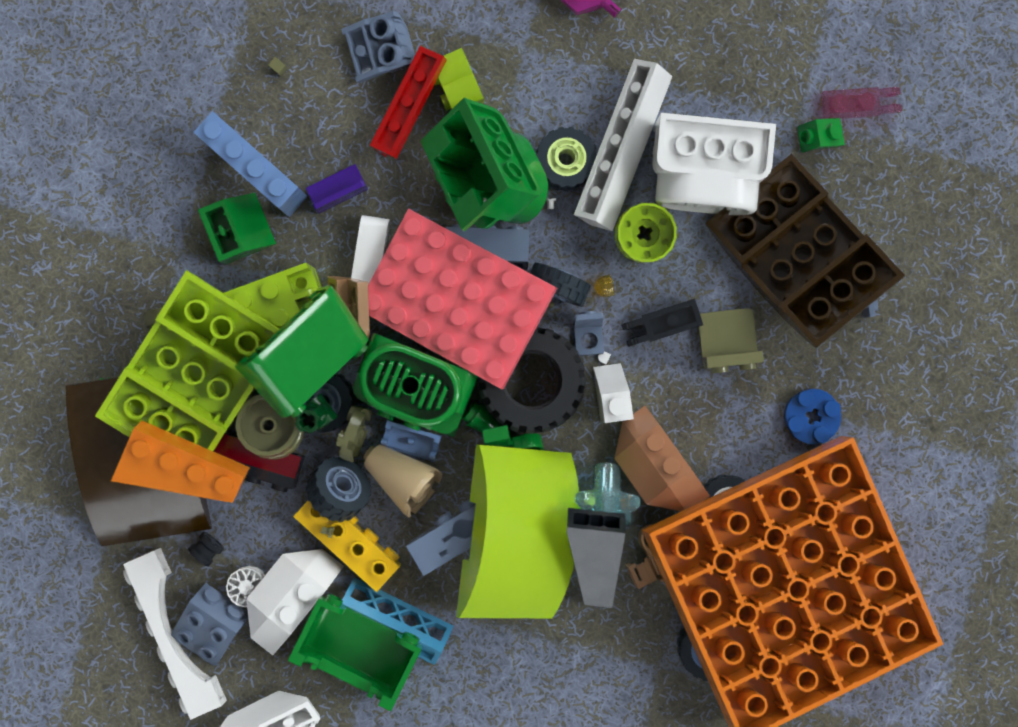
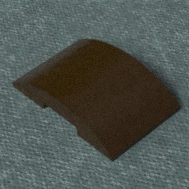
(805, 254)
(116, 509)

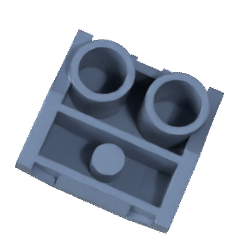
(379, 45)

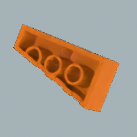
(177, 465)

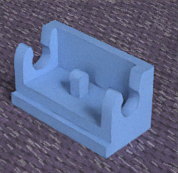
(410, 441)

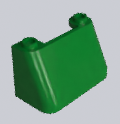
(304, 353)
(357, 650)

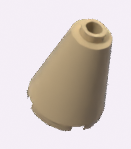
(402, 477)

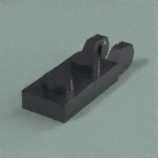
(666, 322)

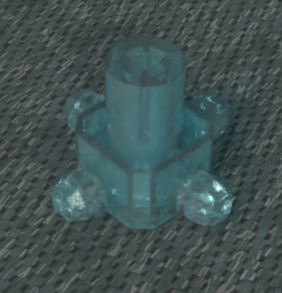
(607, 494)

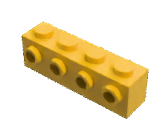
(353, 546)

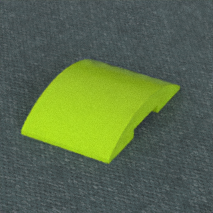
(186, 367)
(519, 534)

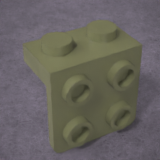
(729, 340)

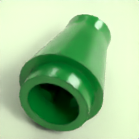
(479, 418)

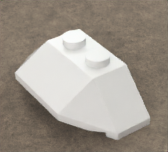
(288, 595)
(275, 710)

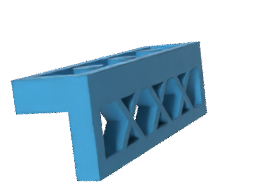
(431, 647)

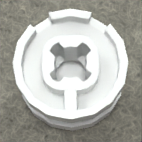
(243, 583)

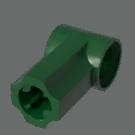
(315, 415)

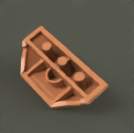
(656, 465)

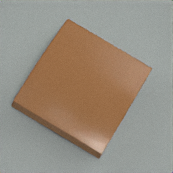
(355, 296)

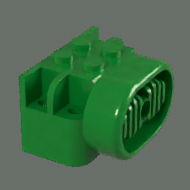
(485, 167)
(441, 390)

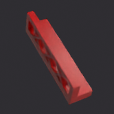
(408, 102)

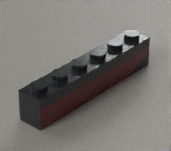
(281, 473)

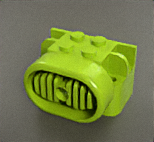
(278, 295)

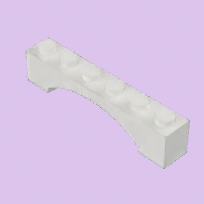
(197, 690)

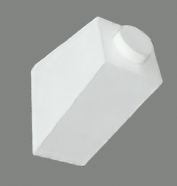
(612, 393)

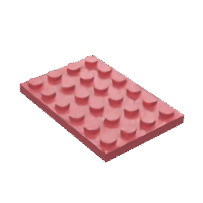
(457, 298)

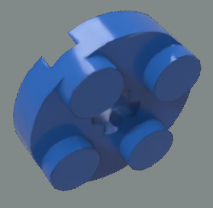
(826, 408)

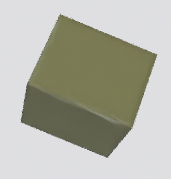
(277, 66)

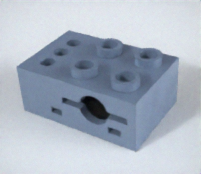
(444, 540)

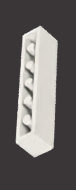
(623, 144)

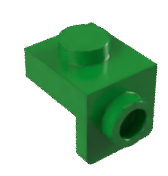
(820, 134)

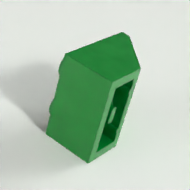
(237, 227)

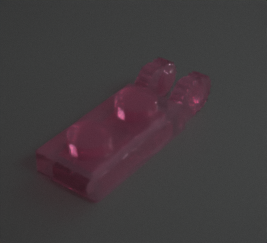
(858, 102)

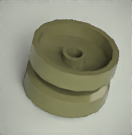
(251, 430)

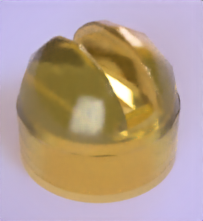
(604, 286)

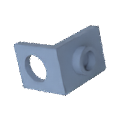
(589, 323)

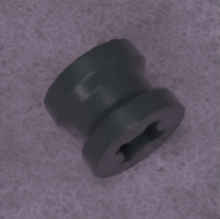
(205, 549)

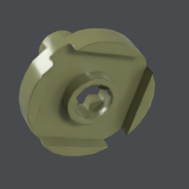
(353, 438)

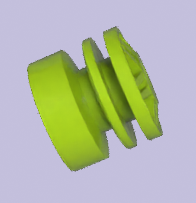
(661, 236)

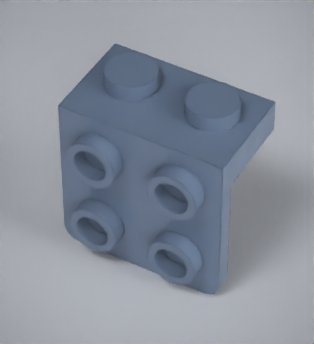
(209, 624)

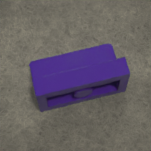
(336, 188)

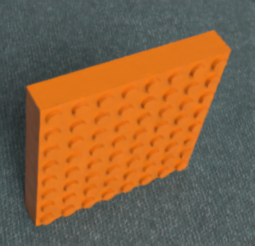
(793, 586)

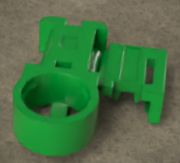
(500, 437)

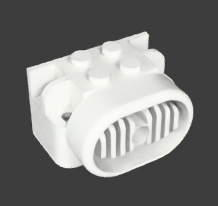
(711, 163)

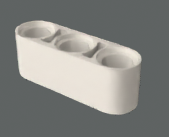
(370, 246)

